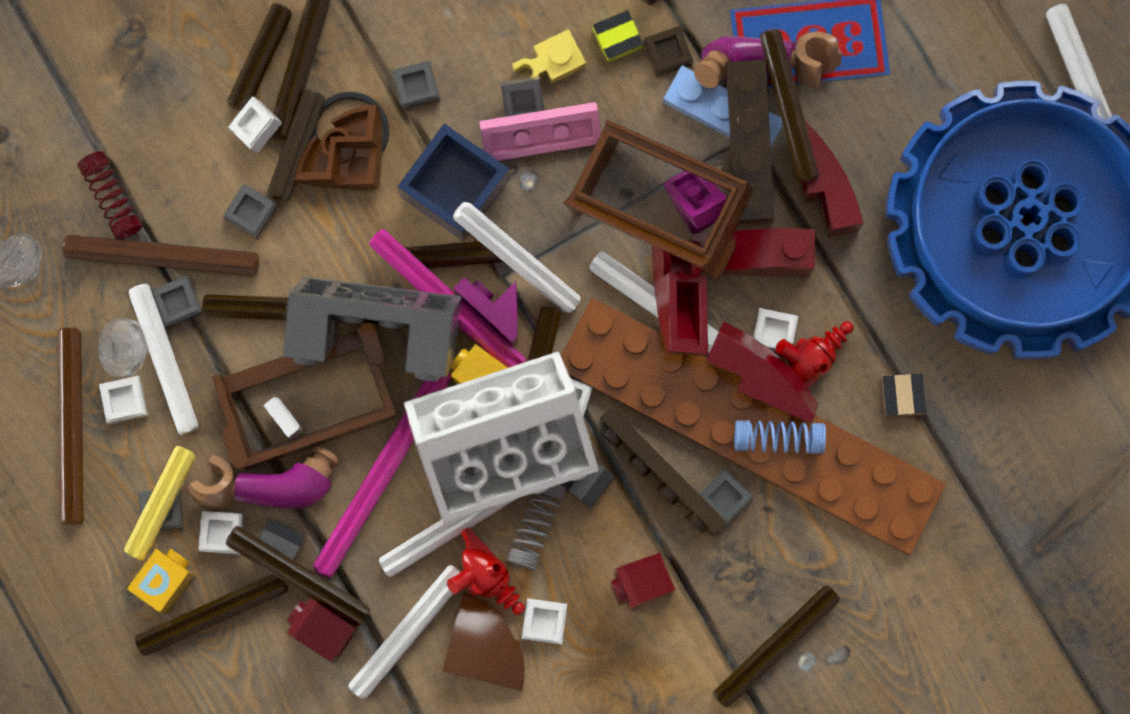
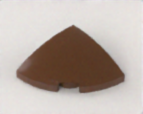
(346, 154)
(484, 646)

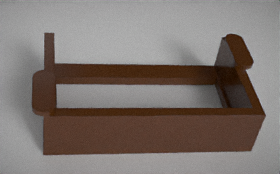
(719, 246)
(234, 434)

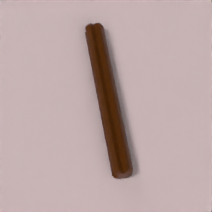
(161, 255)
(70, 426)

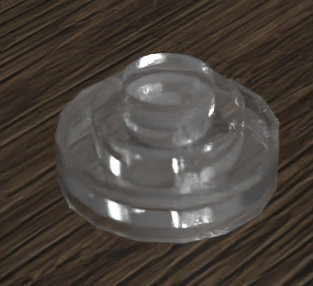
(19, 260)
(122, 347)

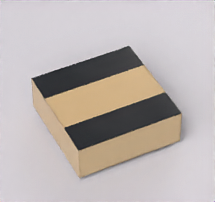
(903, 395)

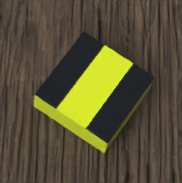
(617, 36)

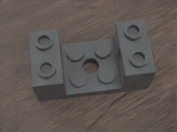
(320, 303)

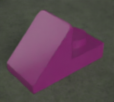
(695, 200)
(499, 315)

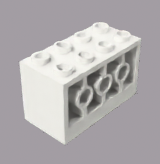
(501, 437)

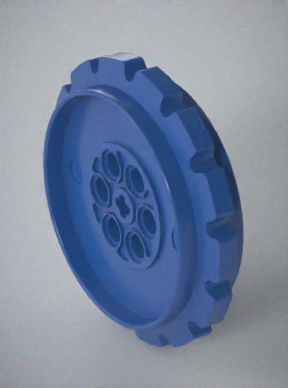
(945, 208)

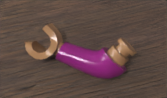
(814, 55)
(293, 489)

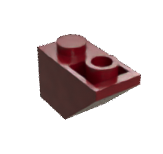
(641, 582)
(320, 630)

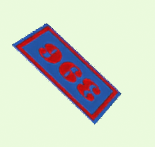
(853, 23)

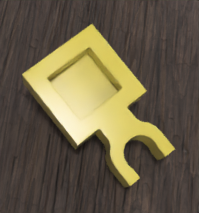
(555, 57)

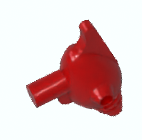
(815, 355)
(484, 574)

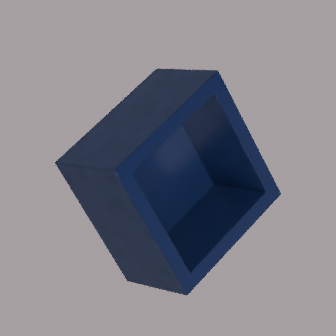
(453, 173)

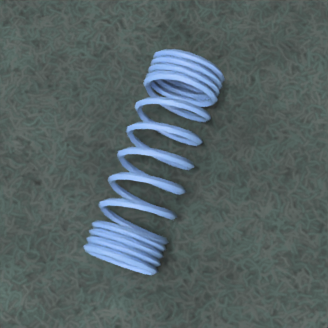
(814, 440)

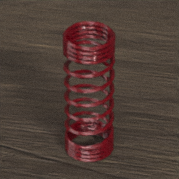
(93, 164)

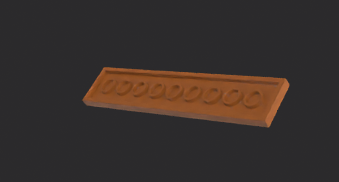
(702, 405)

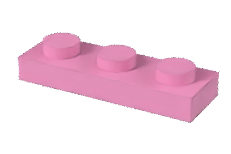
(541, 131)

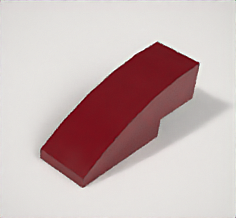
(833, 190)
(681, 303)
(762, 372)

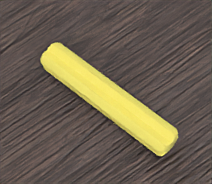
(160, 503)

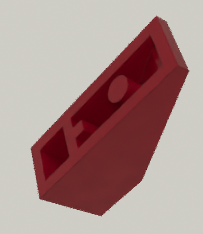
(770, 252)

